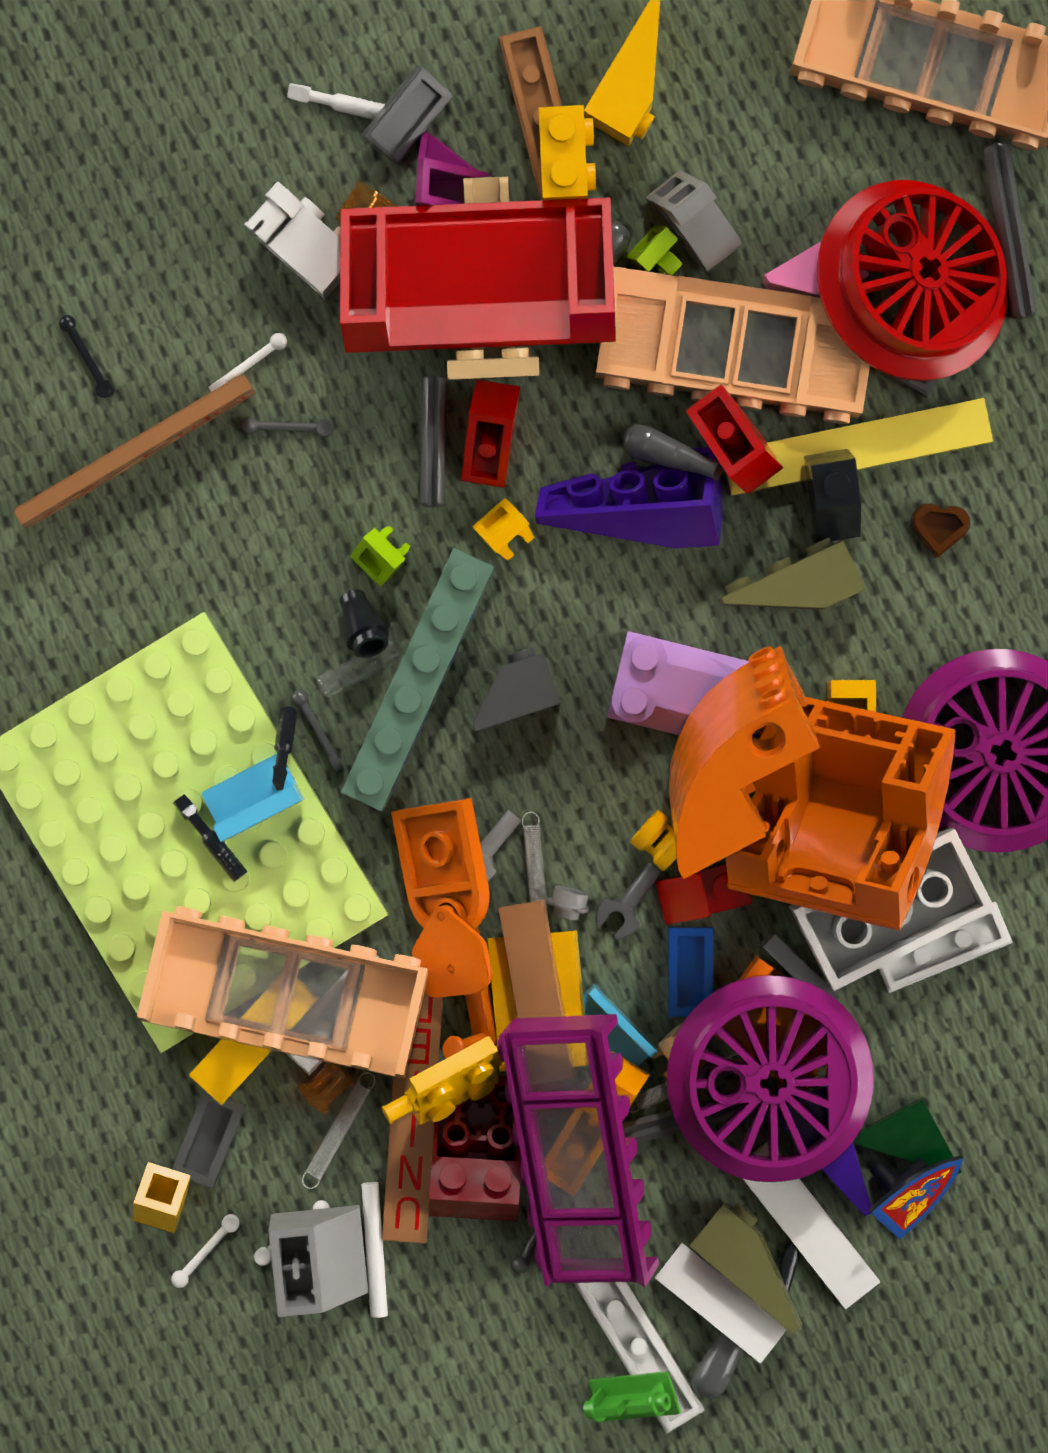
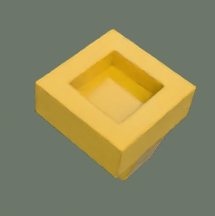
(501, 526)

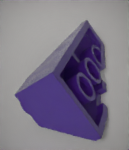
(639, 505)

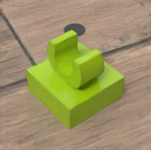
(654, 251)
(378, 555)

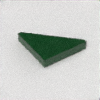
(907, 1135)

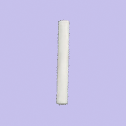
(374, 1249)

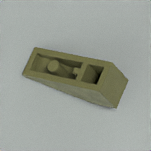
(743, 1257)

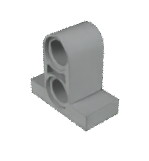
(695, 219)

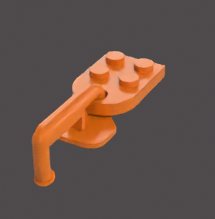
(449, 900)

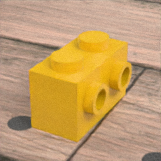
(563, 152)

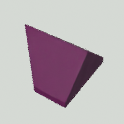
(441, 173)

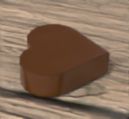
(939, 527)

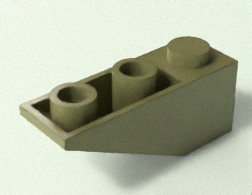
(807, 584)

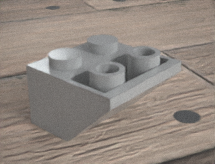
(317, 1259)

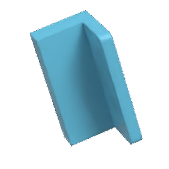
(249, 799)
(625, 1036)

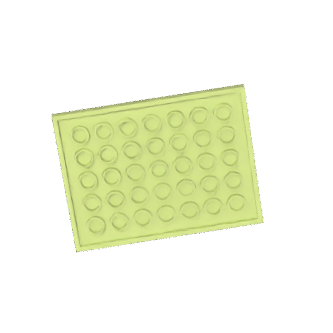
(99, 794)

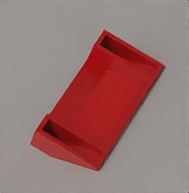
(477, 275)

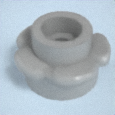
(568, 902)

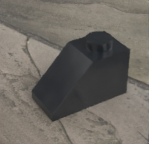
(834, 495)

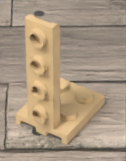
(490, 361)

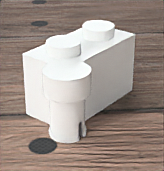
(299, 238)

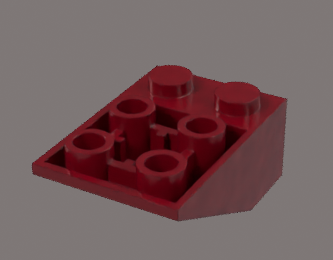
(476, 1161)

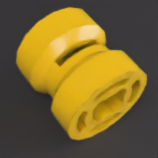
(664, 851)

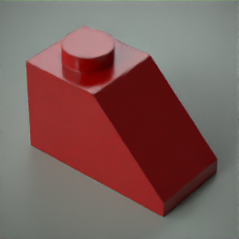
(490, 433)
(734, 440)

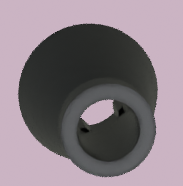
(363, 627)

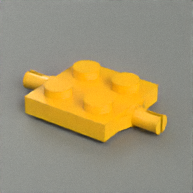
(448, 1083)

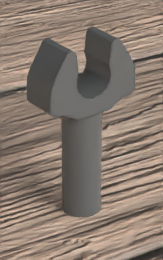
(629, 901)

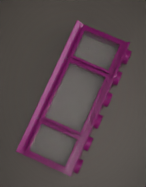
(575, 1149)

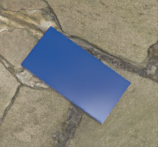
(689, 968)

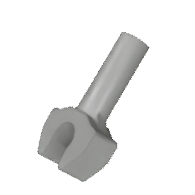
(496, 838)

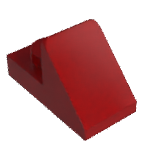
(698, 895)

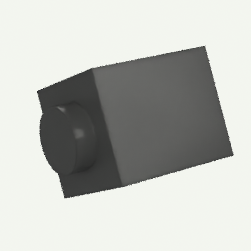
(518, 690)

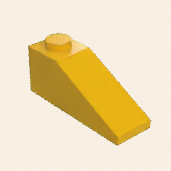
(626, 91)

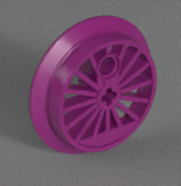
(938, 691)
(847, 1078)

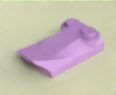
(665, 681)

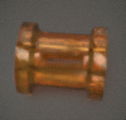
(322, 1099)

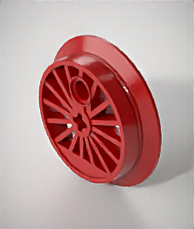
(934, 296)

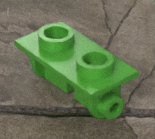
(631, 1397)

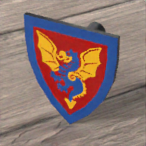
(912, 1192)

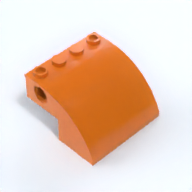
(721, 758)
(851, 818)

